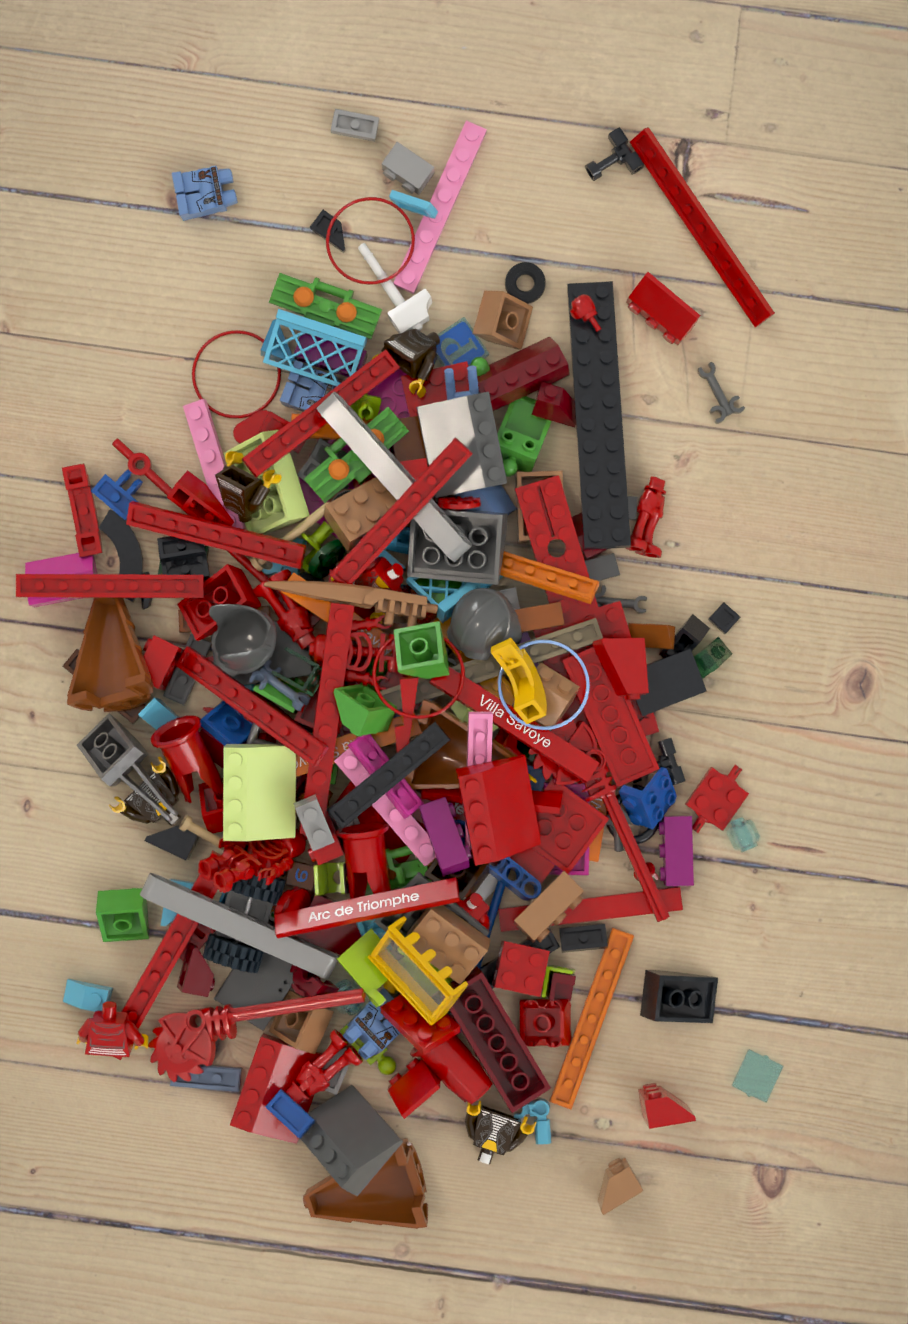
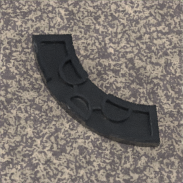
(125, 543)

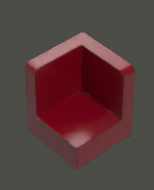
(561, 985)

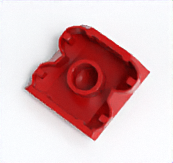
(545, 1022)

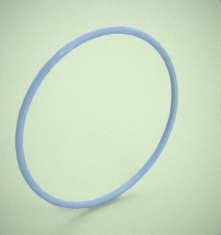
(568, 720)

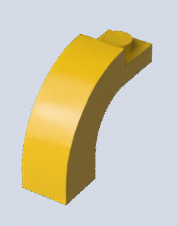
(525, 680)

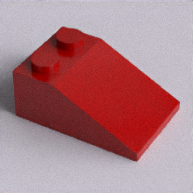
(224, 587)
(413, 1086)

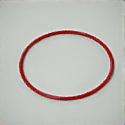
(372, 199)
(194, 380)
(418, 716)

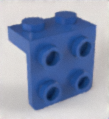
(651, 803)

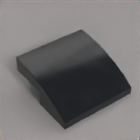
(182, 557)

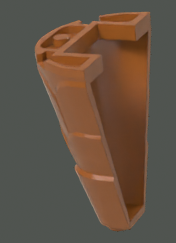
(110, 661)
(440, 768)
(390, 1198)

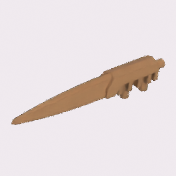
(385, 600)

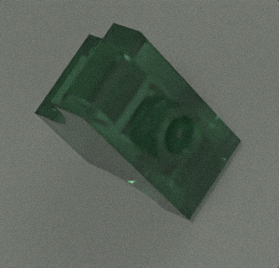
(712, 657)

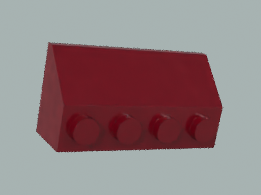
(523, 372)

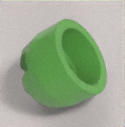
(481, 365)

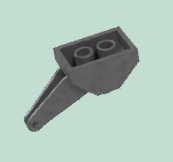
(114, 754)

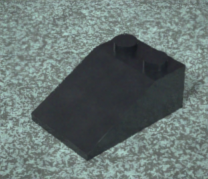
(678, 997)

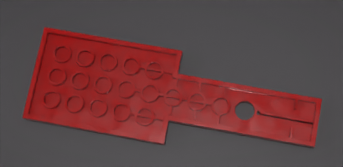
(609, 616)

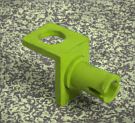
(367, 407)
(316, 540)
(546, 983)

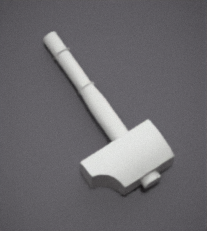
(408, 313)

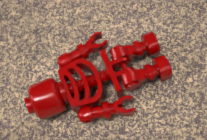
(317, 650)
(270, 855)

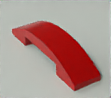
(83, 510)

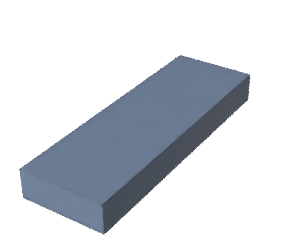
(213, 1078)

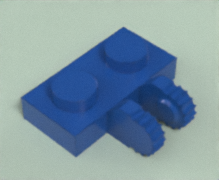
(114, 495)

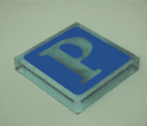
(459, 344)

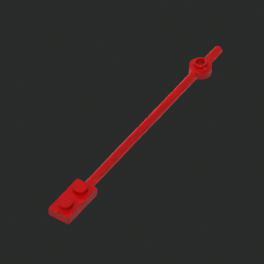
(134, 458)

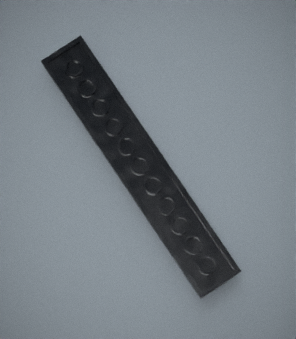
(599, 421)

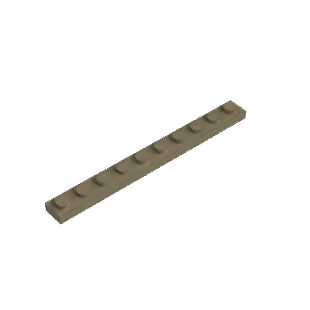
(481, 670)

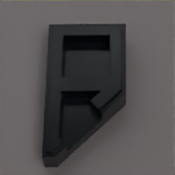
(321, 226)

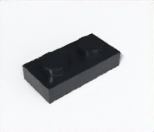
(583, 938)

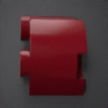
(309, 984)

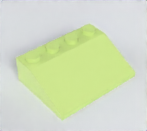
(285, 501)
(259, 792)

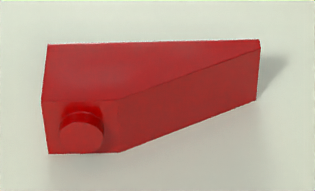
(198, 500)

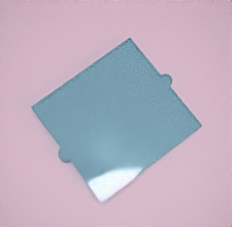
(757, 1075)

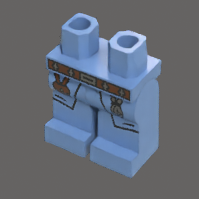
(202, 192)
(300, 398)
(370, 1030)

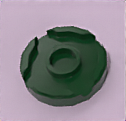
(326, 558)

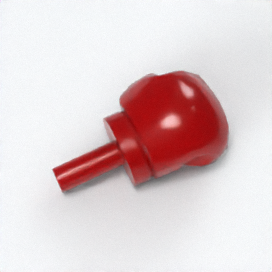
(584, 308)

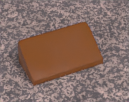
(655, 635)

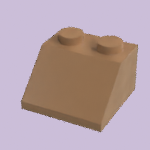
(502, 319)
(558, 692)
(302, 1029)
(618, 1185)

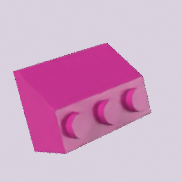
(60, 565)

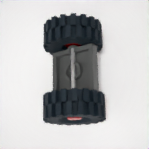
(255, 900)

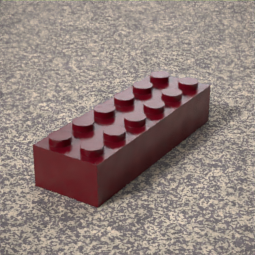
(497, 1043)

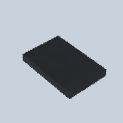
(671, 682)

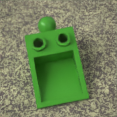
(521, 436)

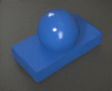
(290, 1113)

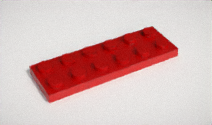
(612, 721)

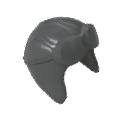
(481, 621)
(242, 639)

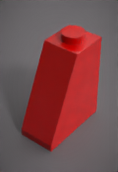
(624, 664)

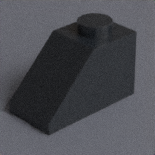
(687, 636)
(174, 841)

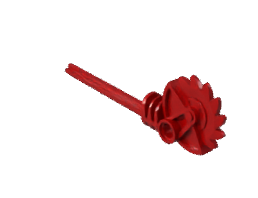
(600, 787)
(185, 1045)

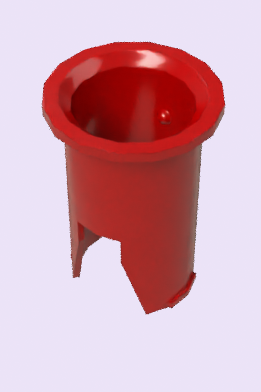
(187, 753)
(365, 857)
(457, 1069)

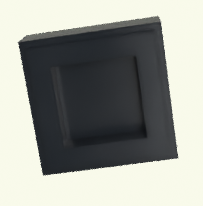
(724, 618)

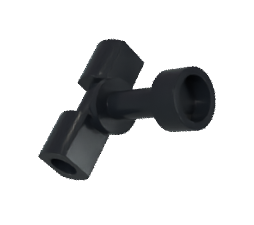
(621, 154)
(668, 761)

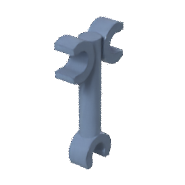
(265, 676)

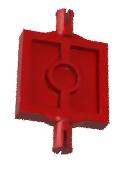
(716, 798)

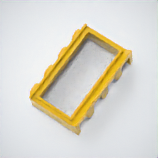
(413, 974)

